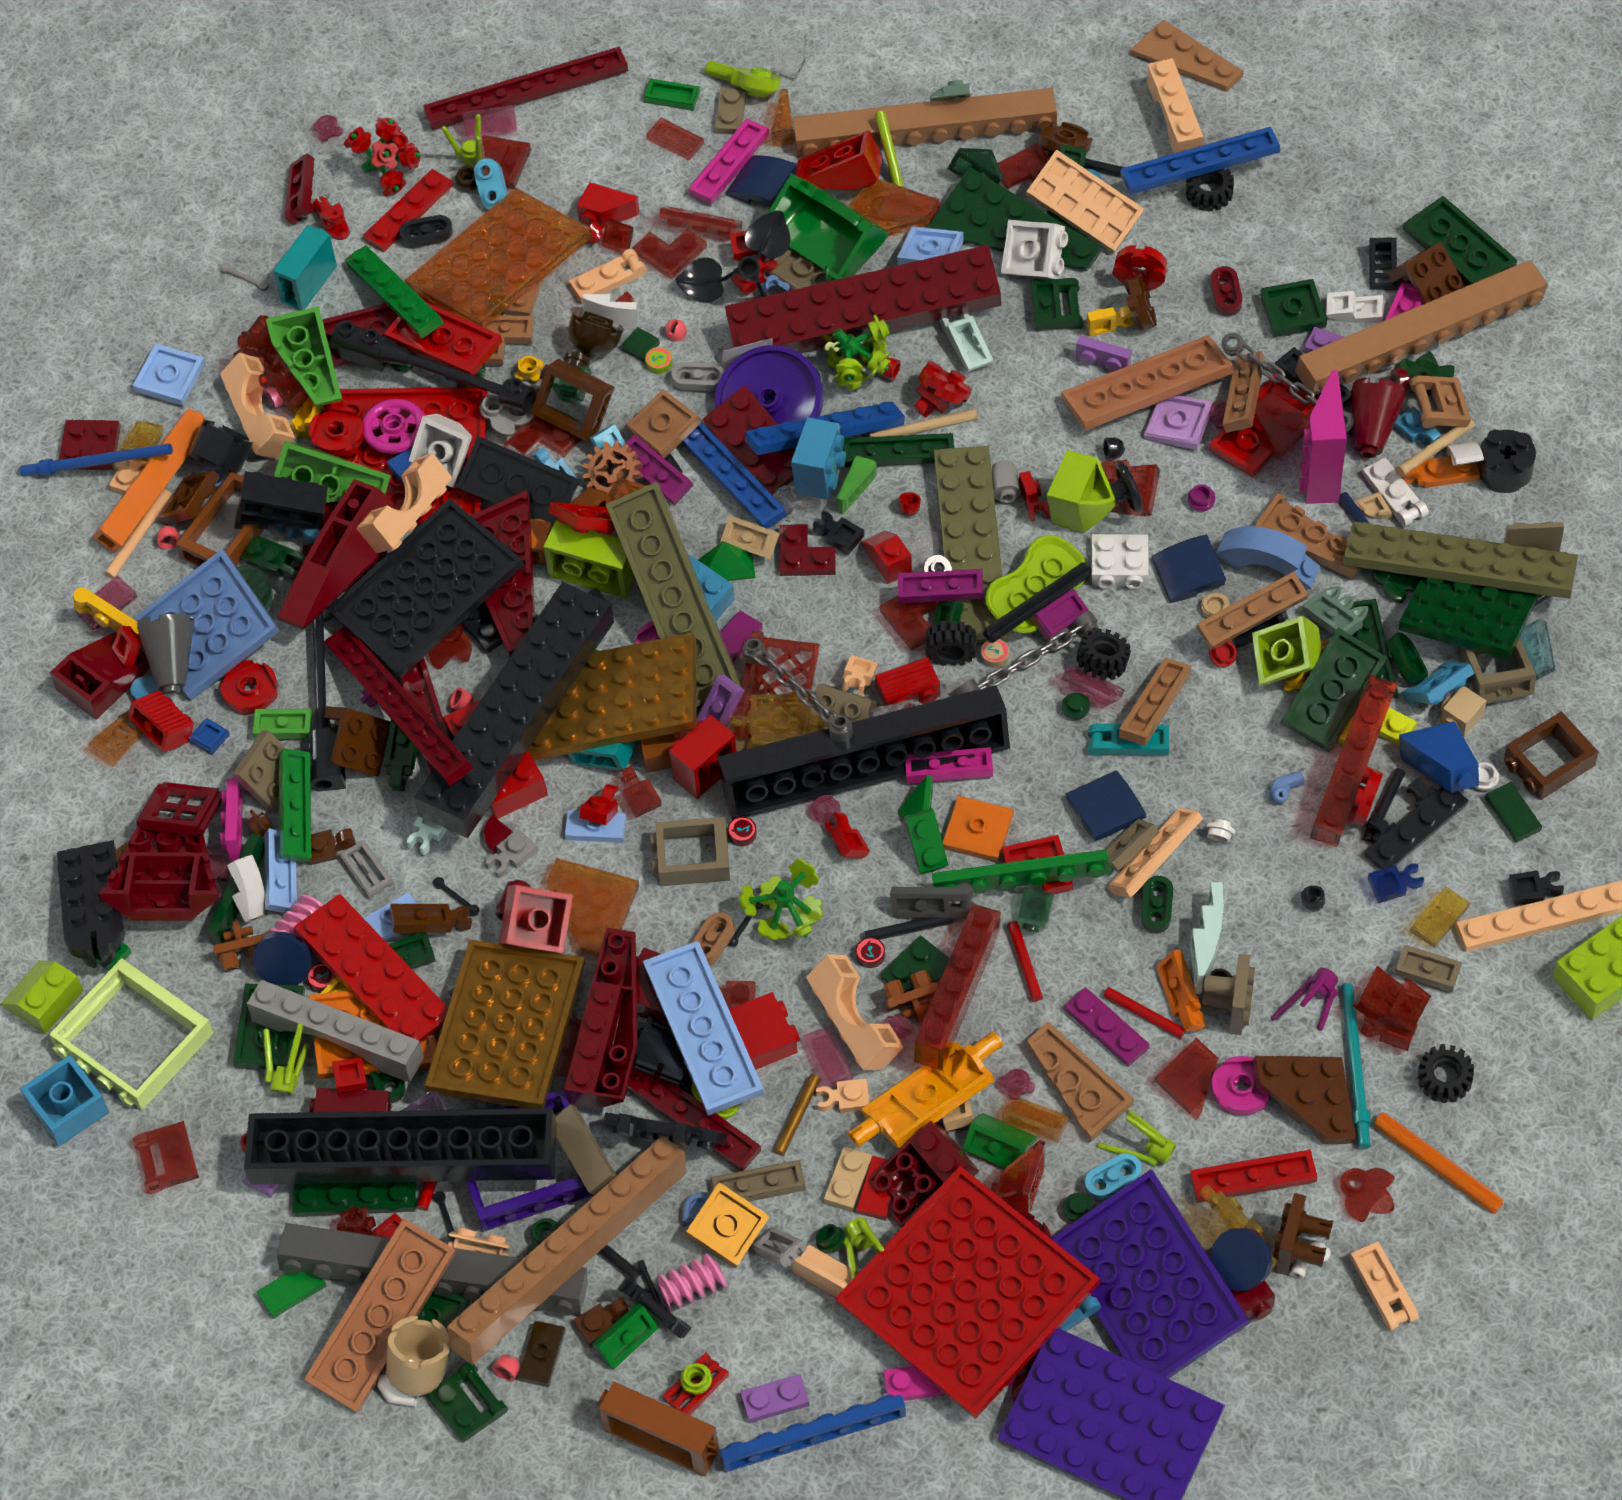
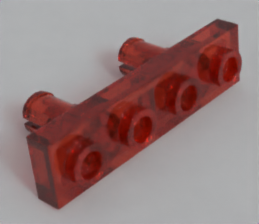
(277, 372)

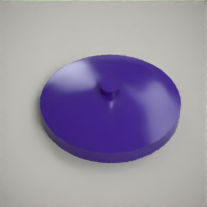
(778, 379)

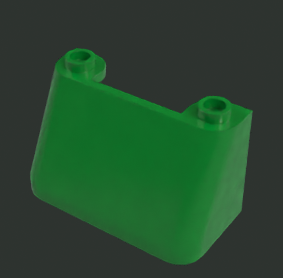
(827, 229)

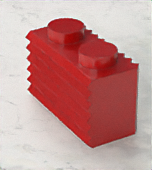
(907, 682)
(161, 720)

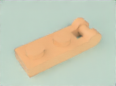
(609, 275)
(1383, 1285)

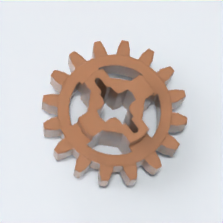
(608, 460)

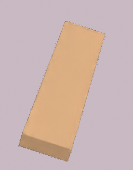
(1151, 857)

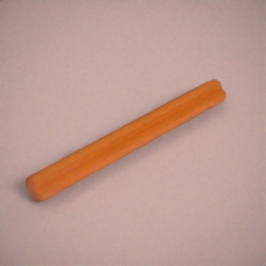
(1438, 1163)

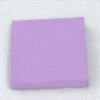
(1178, 422)

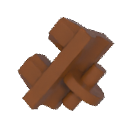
(228, 951)
(898, 999)

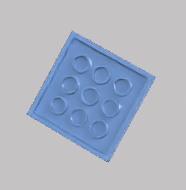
(226, 619)

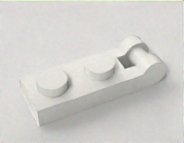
(1395, 492)

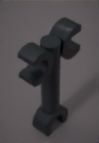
(642, 1295)

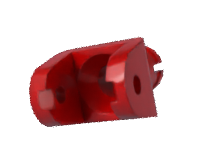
(332, 218)

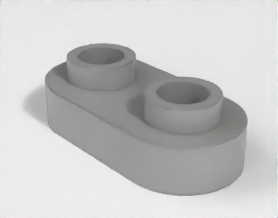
(699, 375)

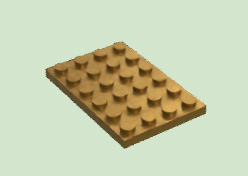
(625, 698)
(505, 1025)

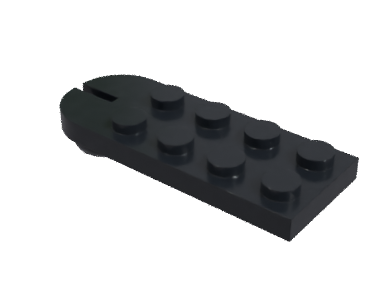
(84, 915)

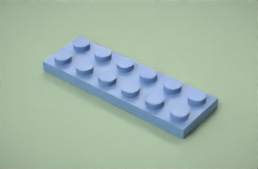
(703, 1028)

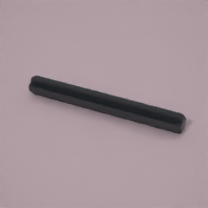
(1037, 602)

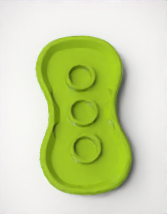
(1044, 563)

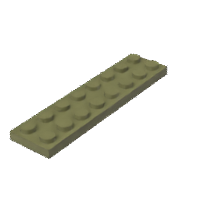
(969, 524)
(1461, 559)
(670, 581)

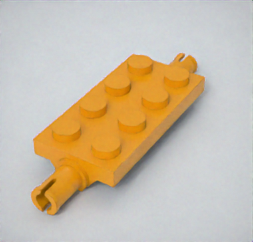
(927, 1094)

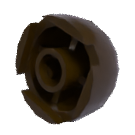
(593, 333)

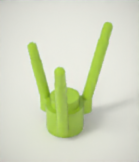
(471, 149)
(285, 1078)
(1158, 1146)
(860, 1236)

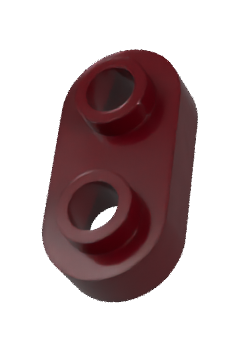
(1227, 292)

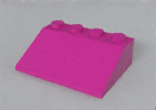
(1324, 447)

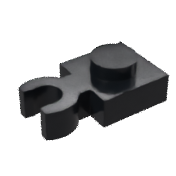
(840, 534)
(1530, 888)

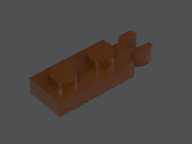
(428, 918)

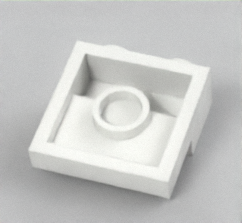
(1034, 249)
(1120, 560)

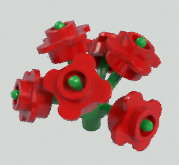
(384, 154)

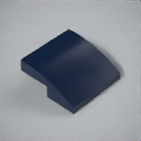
(761, 179)
(1188, 568)
(1106, 805)

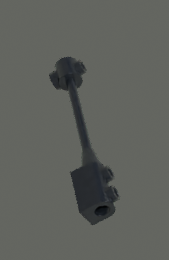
(376, 350)
(322, 736)

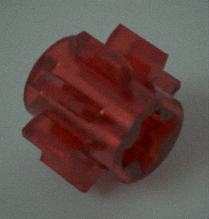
(357, 1221)

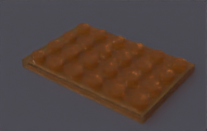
(498, 258)

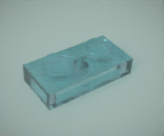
(1538, 647)

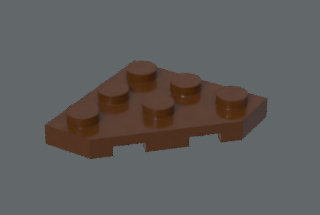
(1310, 1092)

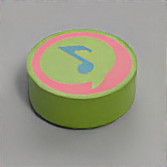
(659, 360)

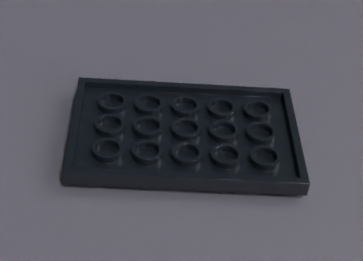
(425, 587)

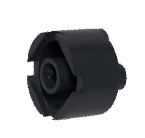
(220, 446)
(1507, 460)

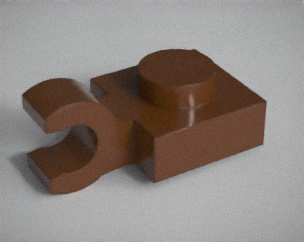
(325, 845)
(597, 1320)

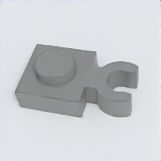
(513, 850)

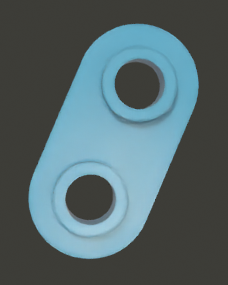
(491, 183)
(1111, 1176)

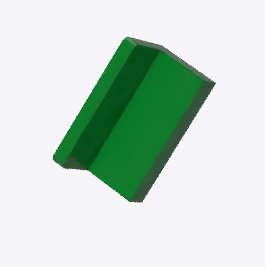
(997, 1140)

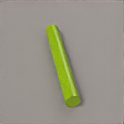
(888, 148)

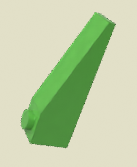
(305, 350)
(312, 465)

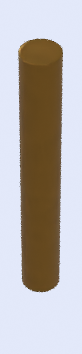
(797, 1114)

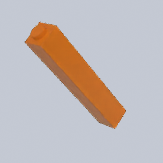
(148, 483)

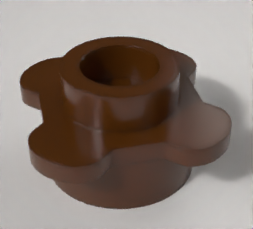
(259, 823)

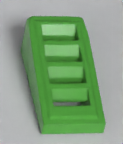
(858, 478)

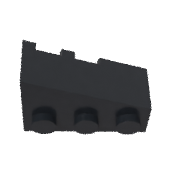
(280, 501)

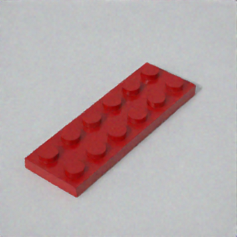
(372, 970)

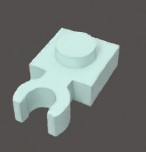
(425, 832)

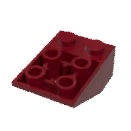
(95, 676)
(922, 1168)

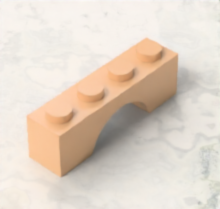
(1169, 91)
(262, 428)
(423, 483)
(835, 985)

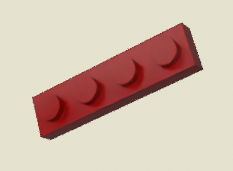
(409, 207)
(1256, 1174)

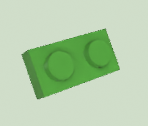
(283, 722)

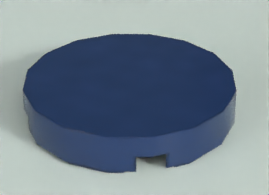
(282, 959)
(1242, 1258)

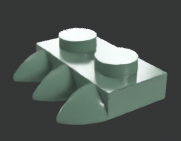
(954, 90)
(1335, 613)

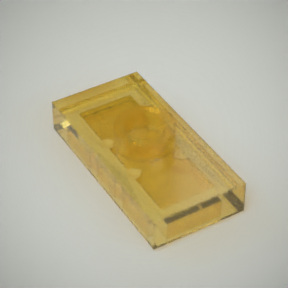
(1440, 917)

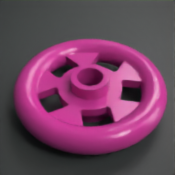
(392, 419)

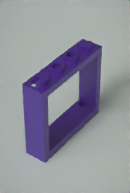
(534, 1201)

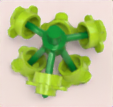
(870, 351)

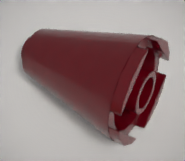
(1375, 413)

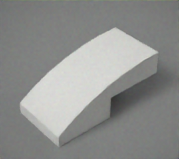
(1348, 307)
(620, 312)
(1464, 453)
(249, 882)

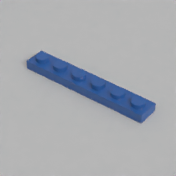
(1200, 160)
(851, 423)
(734, 477)
(805, 1435)

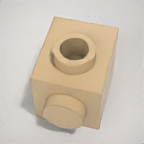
(1464, 708)

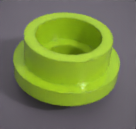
(692, 1371)

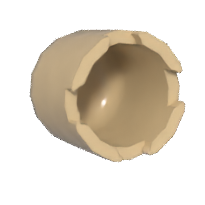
(417, 1355)

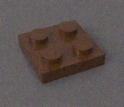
(188, 498)

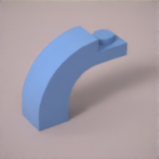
(1269, 548)

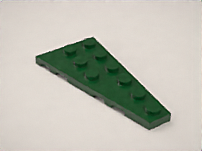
(982, 213)

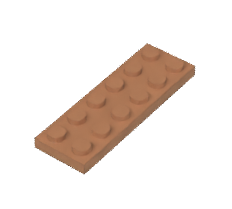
(1147, 382)
(392, 1291)

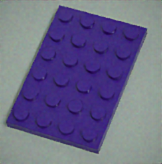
(1157, 1281)
(1110, 1421)

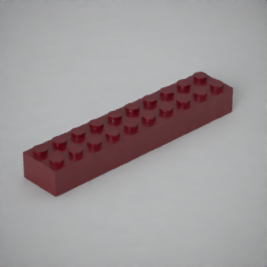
(898, 294)

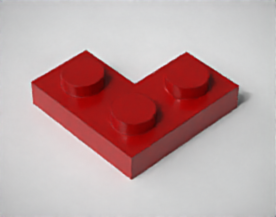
(1036, 849)

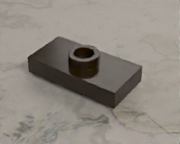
(541, 1353)

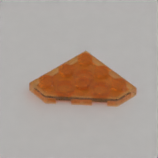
(894, 206)
(598, 901)

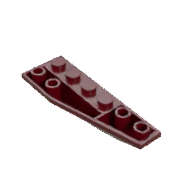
(335, 558)
(608, 1028)

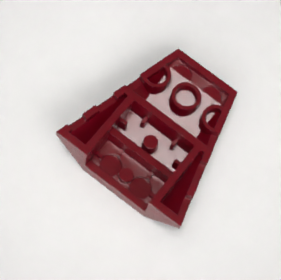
(162, 877)

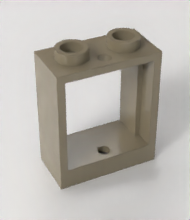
(1489, 687)
(696, 872)

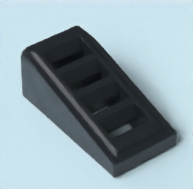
(1382, 244)

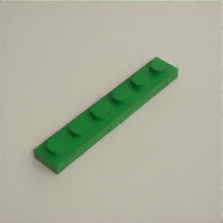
(394, 291)
(1027, 872)

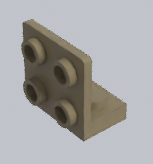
(1539, 535)
(843, 703)

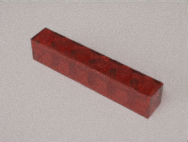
(1353, 760)
(957, 987)

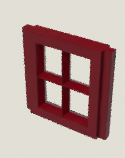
(157, 802)

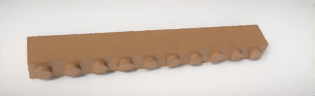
(931, 120)
(1423, 327)
(566, 1250)

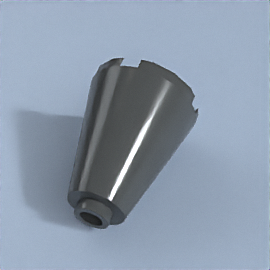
(167, 649)

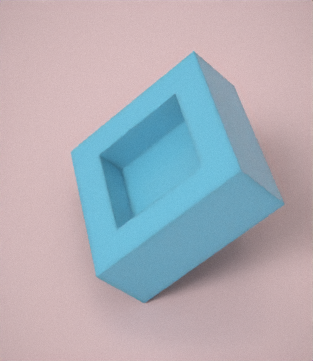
(608, 434)

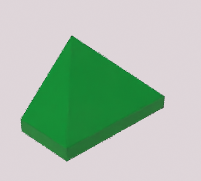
(730, 562)
(919, 799)

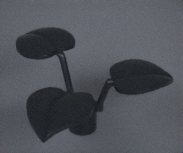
(766, 235)

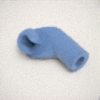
(1282, 785)

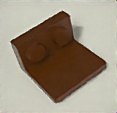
(1430, 273)
(359, 740)

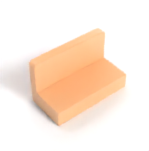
(822, 1271)

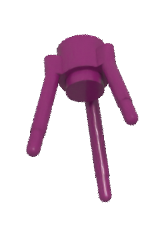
(1319, 986)

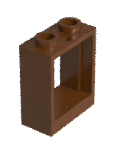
(597, 409)
(1570, 737)

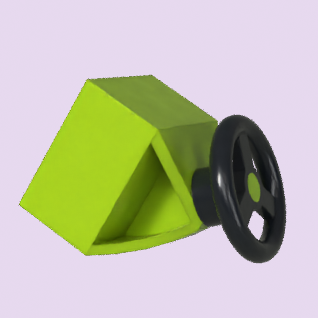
(1083, 495)

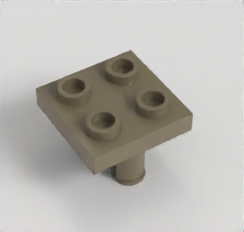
(260, 770)
(1232, 993)

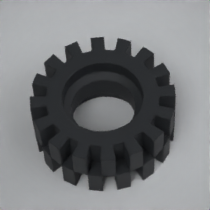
(1210, 198)
(950, 643)
(1099, 664)
(1442, 1089)

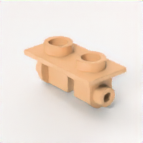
(467, 1240)

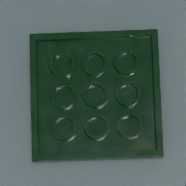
(1468, 615)

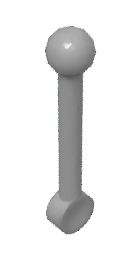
(262, 285)

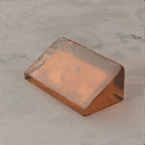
(1035, 1119)

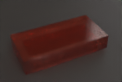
(675, 138)

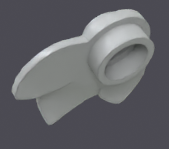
(501, 419)

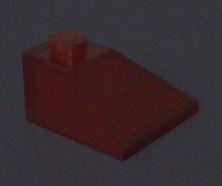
(1022, 1178)

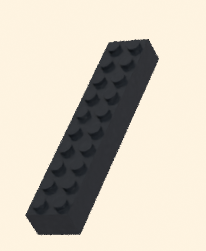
(517, 707)
(877, 752)
(401, 1146)

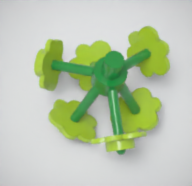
(781, 894)

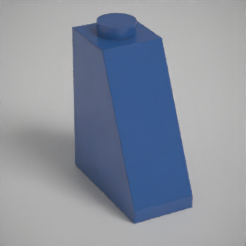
(1441, 756)

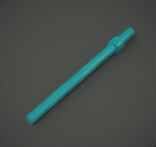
(1361, 1115)

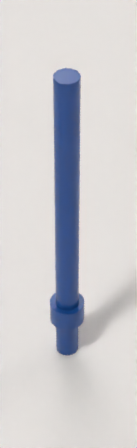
(49, 467)

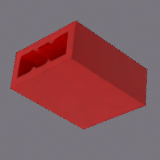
(765, 1030)

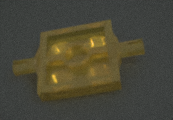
(777, 718)
(1231, 1212)

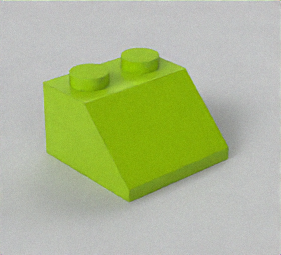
(1286, 649)
(44, 995)

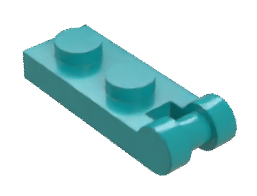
(1156, 745)

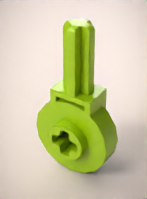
(757, 81)

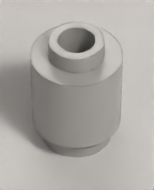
(1005, 481)

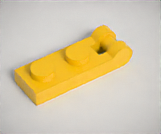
(103, 612)

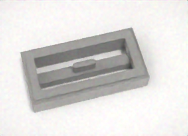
(378, 886)
(774, 1251)

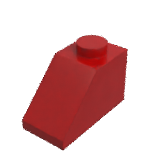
(604, 203)
(888, 555)

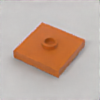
(978, 828)

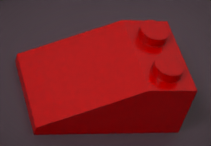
(843, 165)

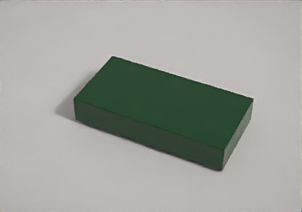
(1513, 812)

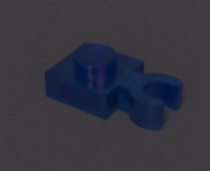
(1391, 883)

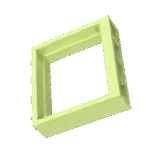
(97, 998)

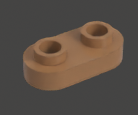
(713, 941)

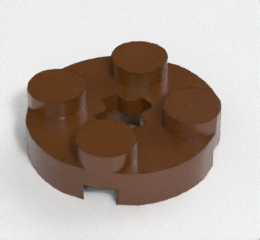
(1068, 134)
(1140, 303)

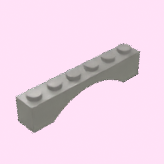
(380, 1046)

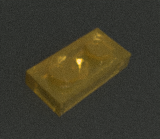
(143, 435)

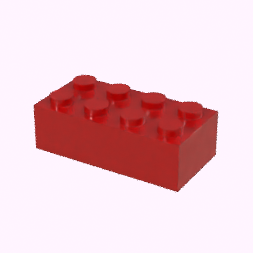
(523, 785)

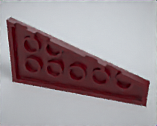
(513, 602)

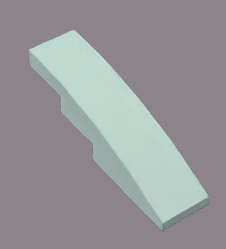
(967, 341)
(1206, 938)

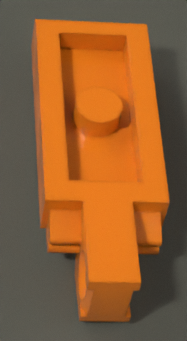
(1441, 472)
(1181, 991)

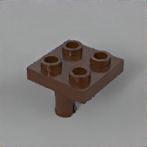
(1293, 1224)

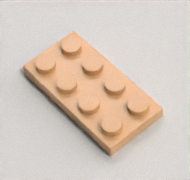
(1085, 201)

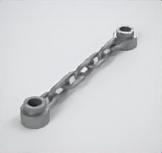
(1236, 351)
(1082, 624)
(840, 726)

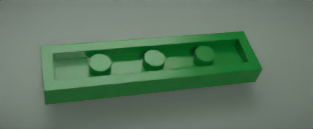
(295, 805)

